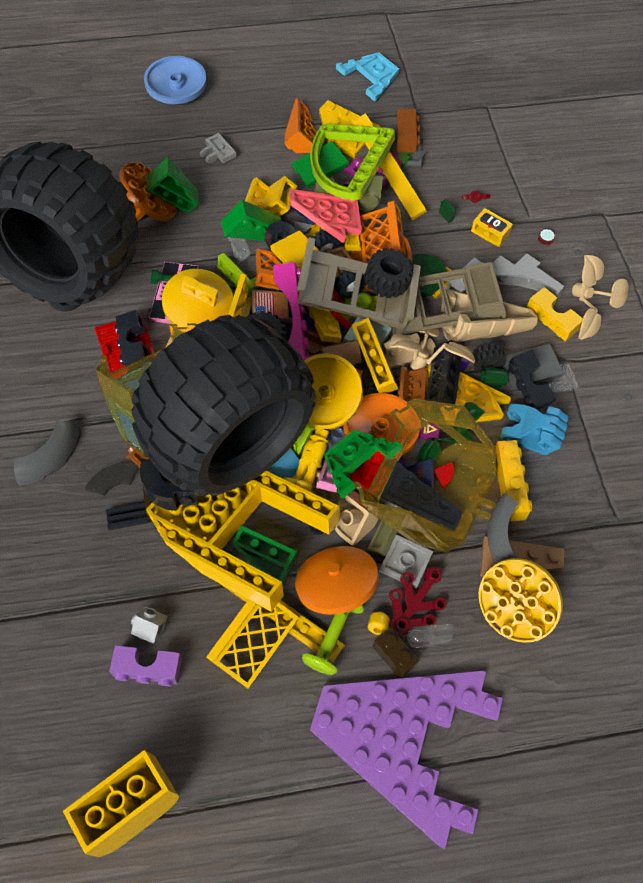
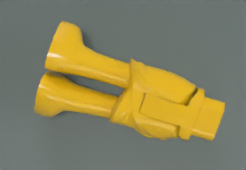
(310, 460)

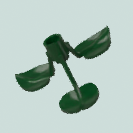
(432, 449)

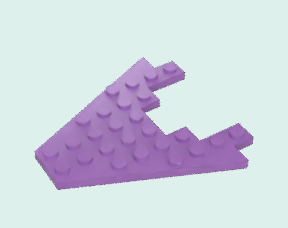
(382, 732)

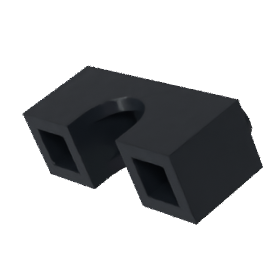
(128, 328)
(534, 395)

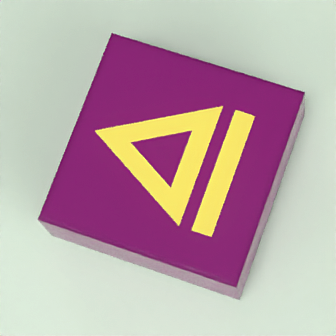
(430, 431)

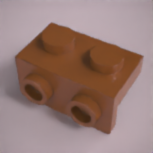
(413, 384)

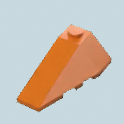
(300, 131)

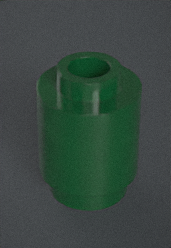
(494, 376)

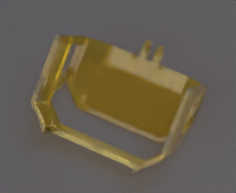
(472, 477)

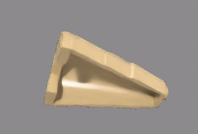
(519, 320)

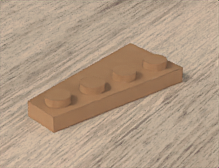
(548, 557)

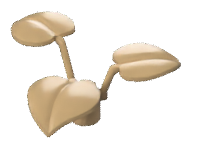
(592, 272)
(421, 357)

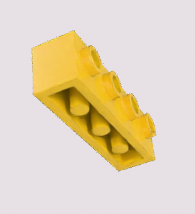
(511, 477)

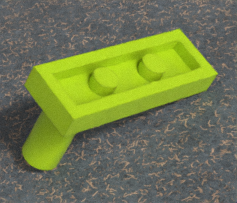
(233, 273)

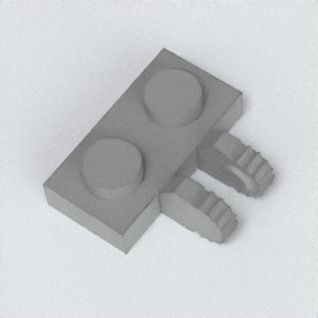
(220, 149)

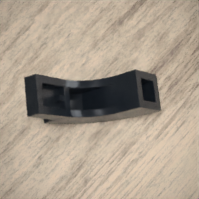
(162, 493)

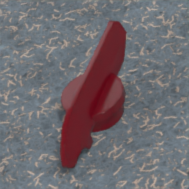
(475, 196)

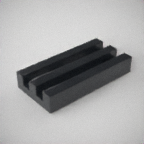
(126, 509)

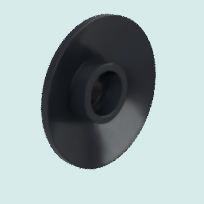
(278, 230)

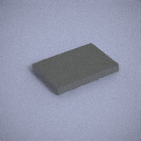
(548, 368)

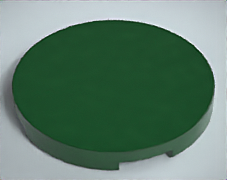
(429, 266)

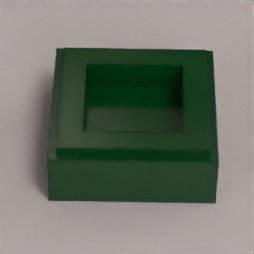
(447, 211)

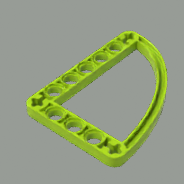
(383, 140)

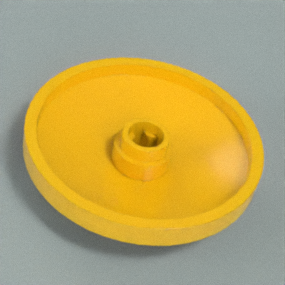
(336, 389)

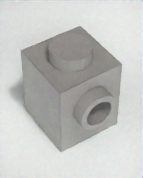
(148, 624)

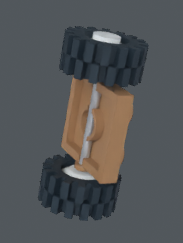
(345, 280)

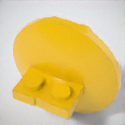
(195, 297)
(520, 600)

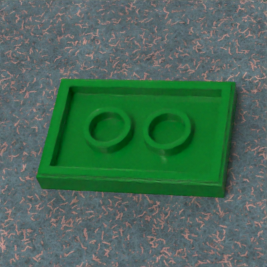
(330, 162)

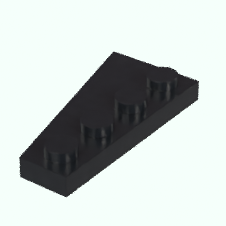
(413, 495)

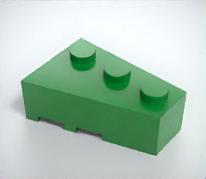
(172, 186)
(248, 221)
(265, 553)

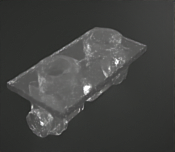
(240, 249)

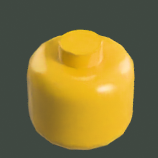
(378, 623)

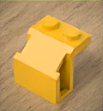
(272, 197)

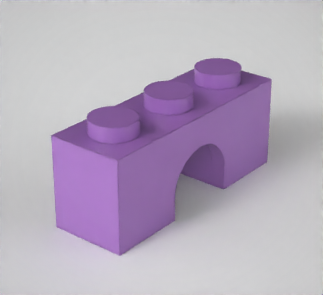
(164, 669)

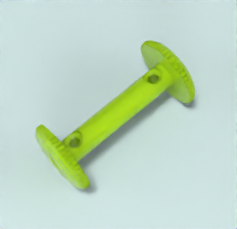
(320, 661)

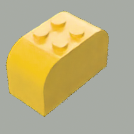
(121, 805)

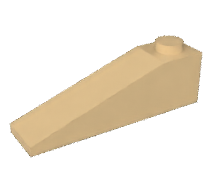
(355, 518)

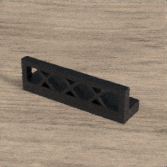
(449, 377)

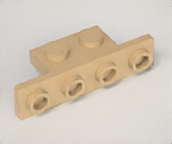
(399, 356)

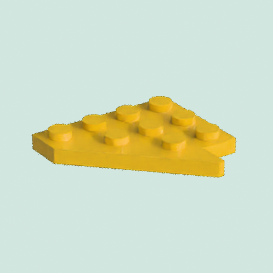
(334, 114)
(481, 394)

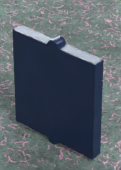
(424, 471)

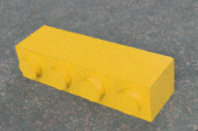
(374, 356)

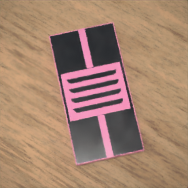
(169, 268)

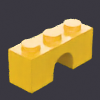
(562, 324)

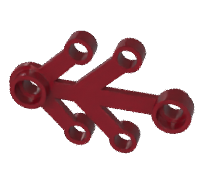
(414, 602)

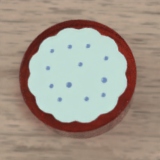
(546, 236)

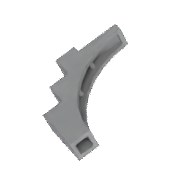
(523, 274)

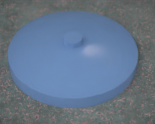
(175, 79)

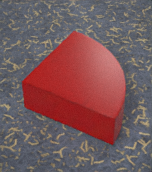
(445, 474)

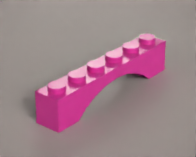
(287, 280)

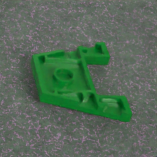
(351, 453)

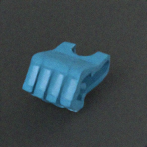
(535, 430)

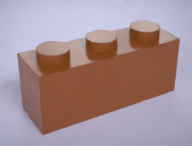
(407, 130)

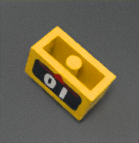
(491, 227)

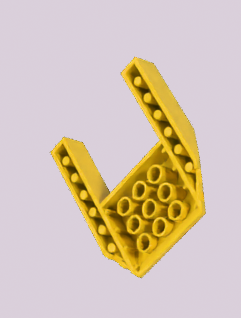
(204, 530)

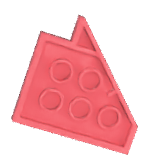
(329, 212)

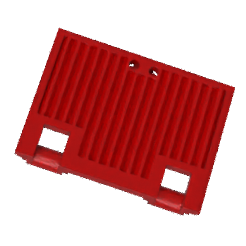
(108, 339)

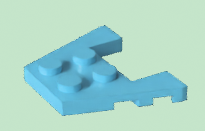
(375, 68)

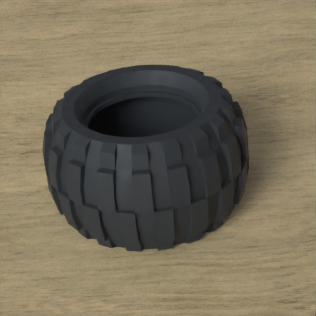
(63, 224)
(222, 404)

